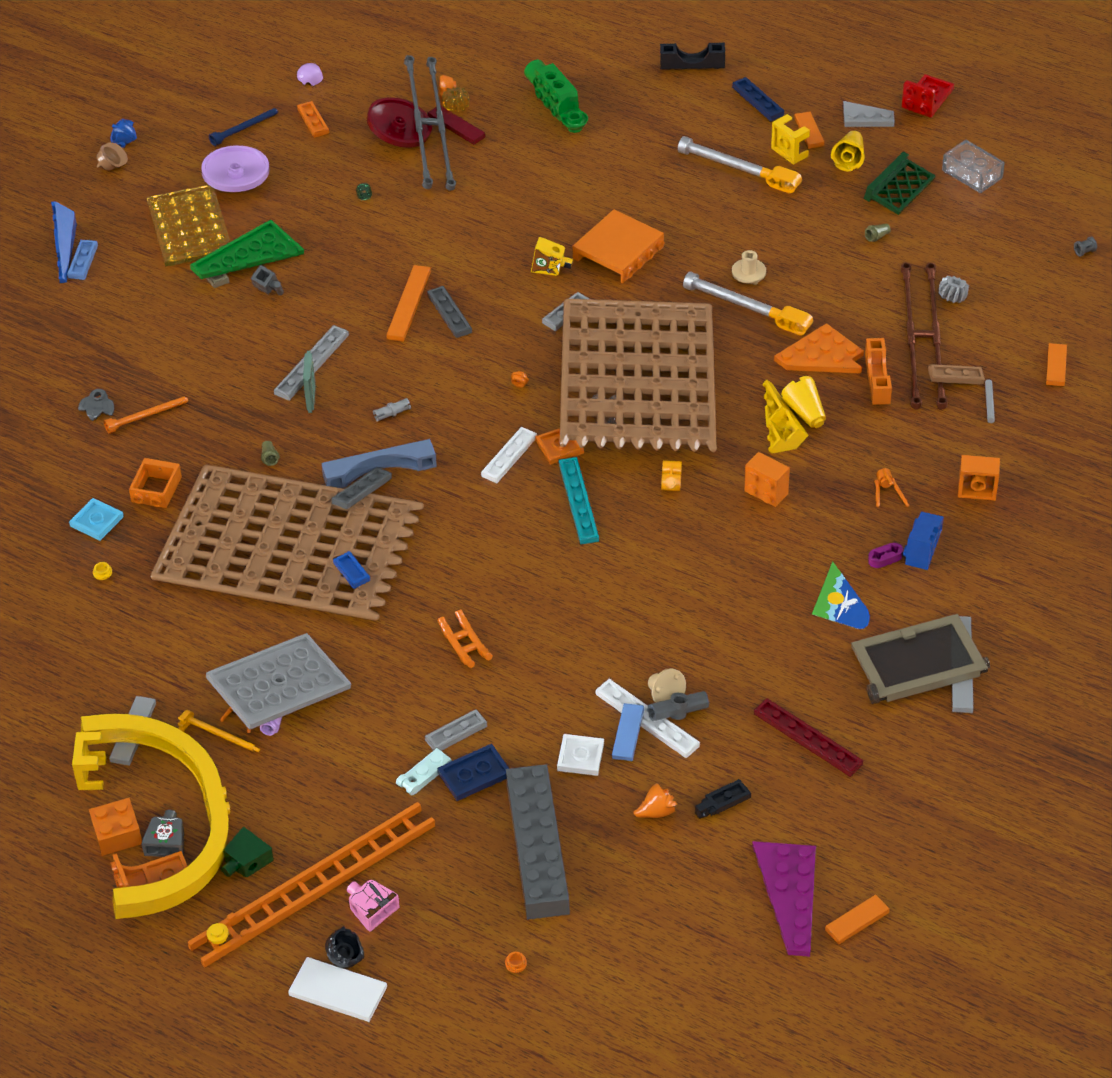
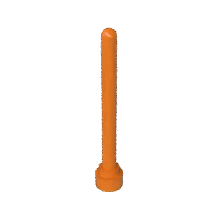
(112, 425)

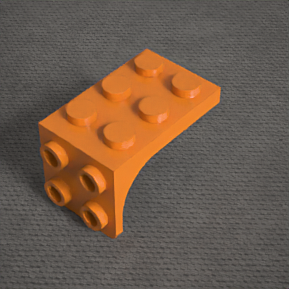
(148, 872)

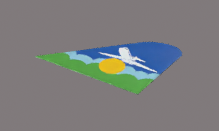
(840, 602)

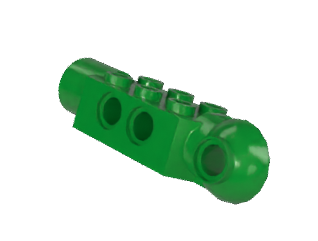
(556, 94)

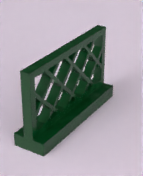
(889, 177)

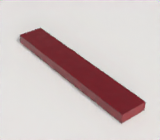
(808, 737)

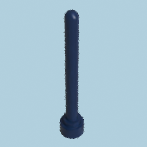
(216, 137)

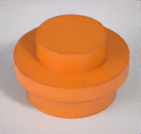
(519, 379)
(515, 962)

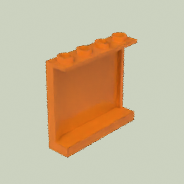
(619, 244)

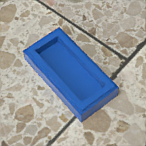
(351, 569)

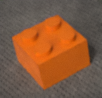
(978, 477)
(767, 479)
(115, 826)

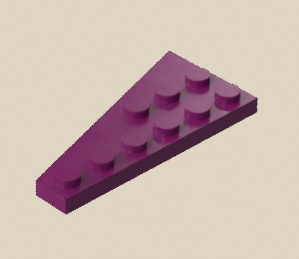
(790, 886)

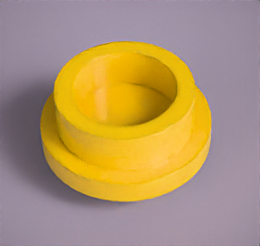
(102, 571)
(217, 933)

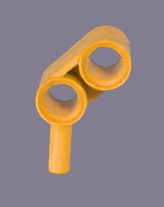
(671, 476)

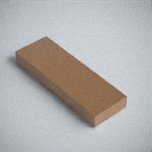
(956, 374)

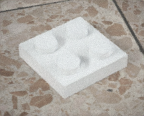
(580, 754)

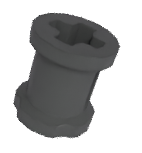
(1085, 246)

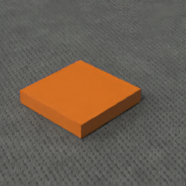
(550, 446)

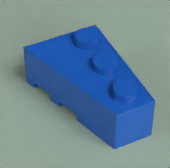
(923, 540)

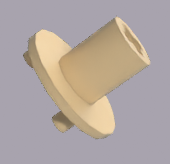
(749, 268)
(666, 684)

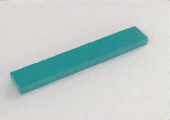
(578, 500)

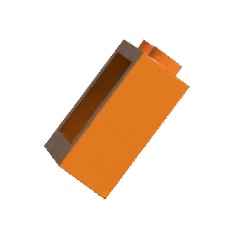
(151, 468)

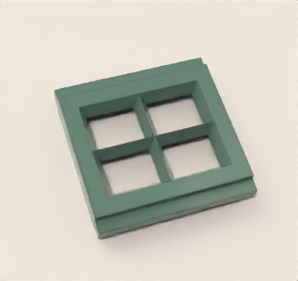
(309, 381)

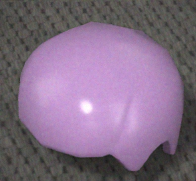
(310, 73)

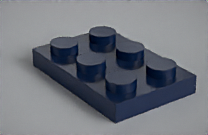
(473, 772)

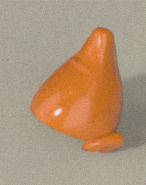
(656, 803)

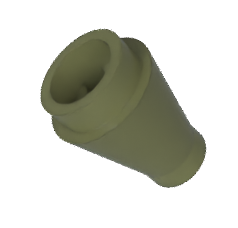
(875, 232)
(269, 454)

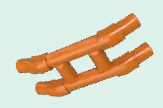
(467, 631)

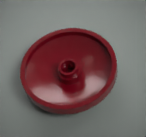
(394, 122)

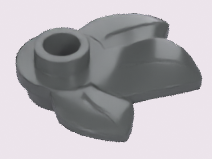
(95, 406)

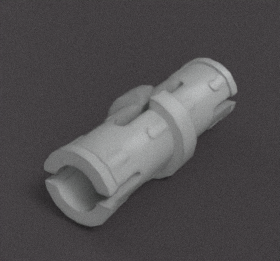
(391, 409)

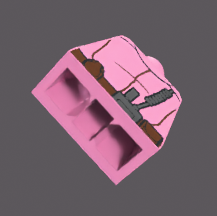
(372, 903)

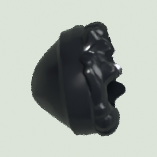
(344, 948)

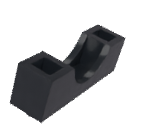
(673, 58)

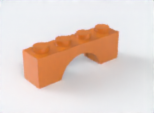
(879, 382)

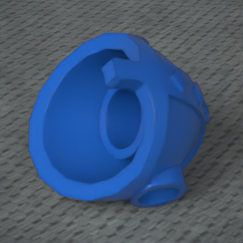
(123, 133)

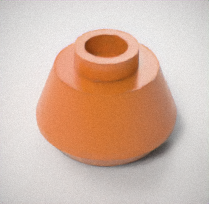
(445, 82)

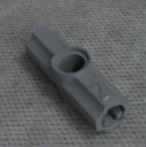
(678, 706)

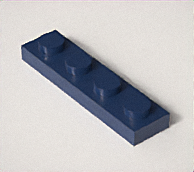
(758, 99)

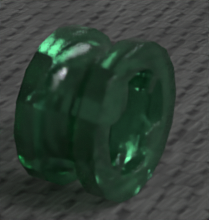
(361, 187)

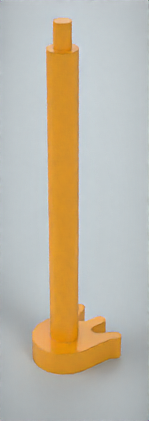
(188, 718)

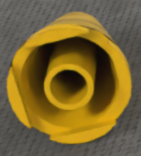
(849, 152)
(805, 401)

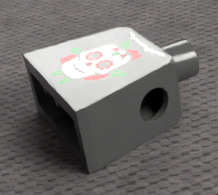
(164, 835)

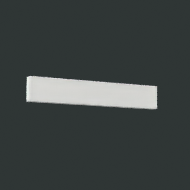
(661, 729)

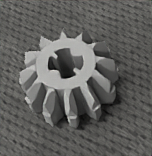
(953, 289)

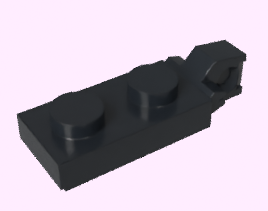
(722, 799)

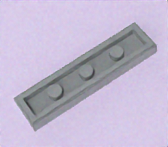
(123, 751)

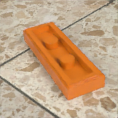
(313, 119)
(806, 120)
(1056, 364)
(857, 919)

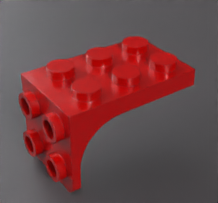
(926, 95)

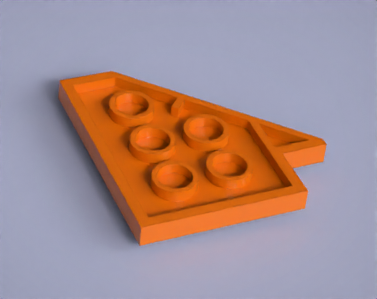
(822, 352)

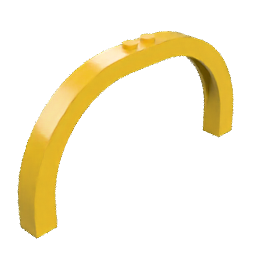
(172, 891)

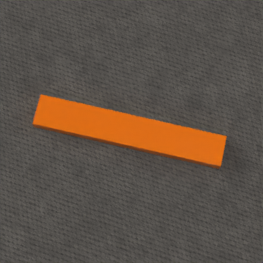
(408, 303)

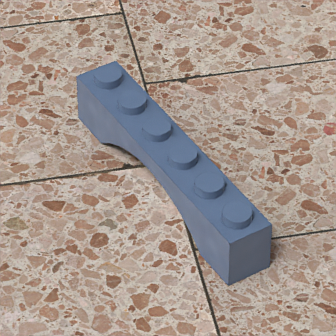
(414, 456)

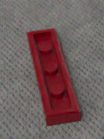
(459, 126)

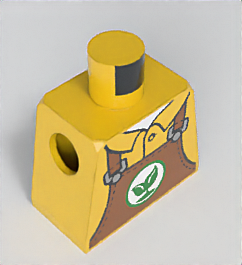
(549, 258)

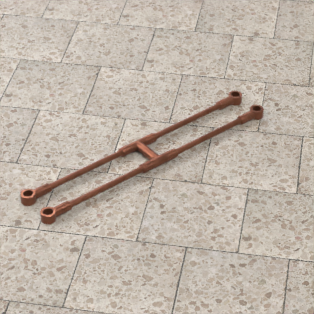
(916, 401)

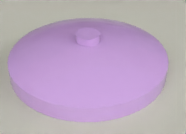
(235, 168)

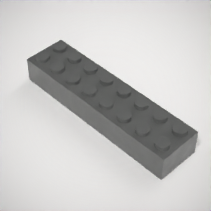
(537, 842)

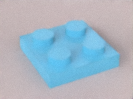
(96, 519)

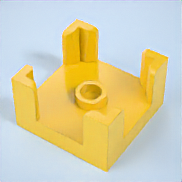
(787, 141)
(87, 760)

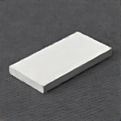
(337, 989)

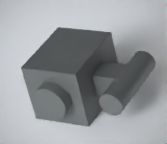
(266, 281)

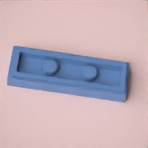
(82, 259)
(628, 732)

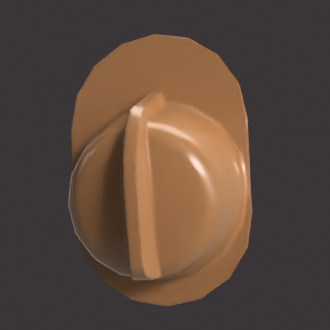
(111, 156)

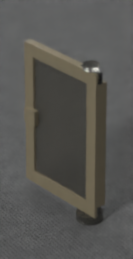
(919, 659)

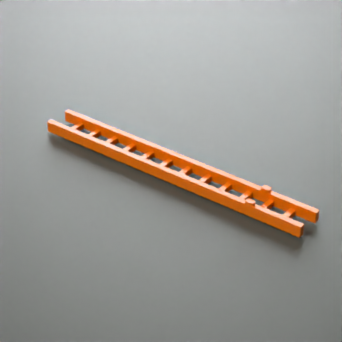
(315, 870)

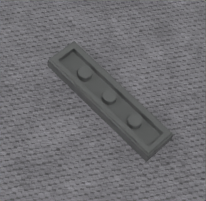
(449, 312)
(361, 488)

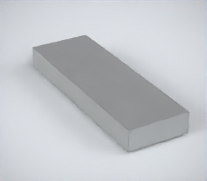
(555, 318)
(456, 731)

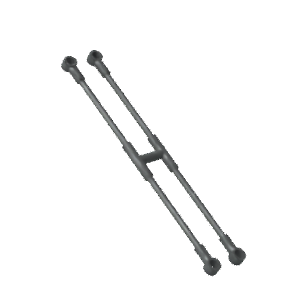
(427, 181)

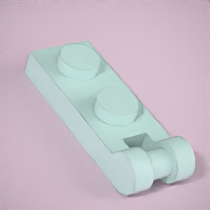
(423, 772)

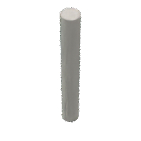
(989, 401)

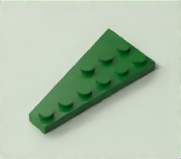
(256, 247)

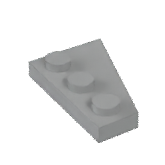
(866, 116)

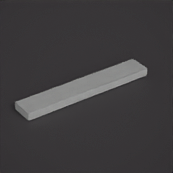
(320, 353)
(963, 691)

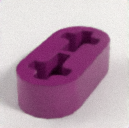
(885, 555)

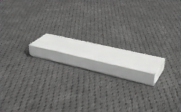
(508, 455)

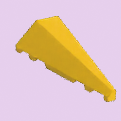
(784, 428)

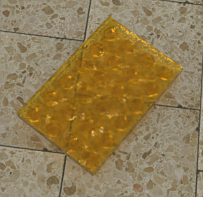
(187, 224)

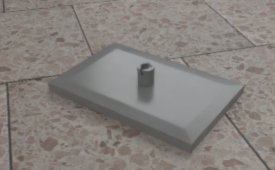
(278, 680)

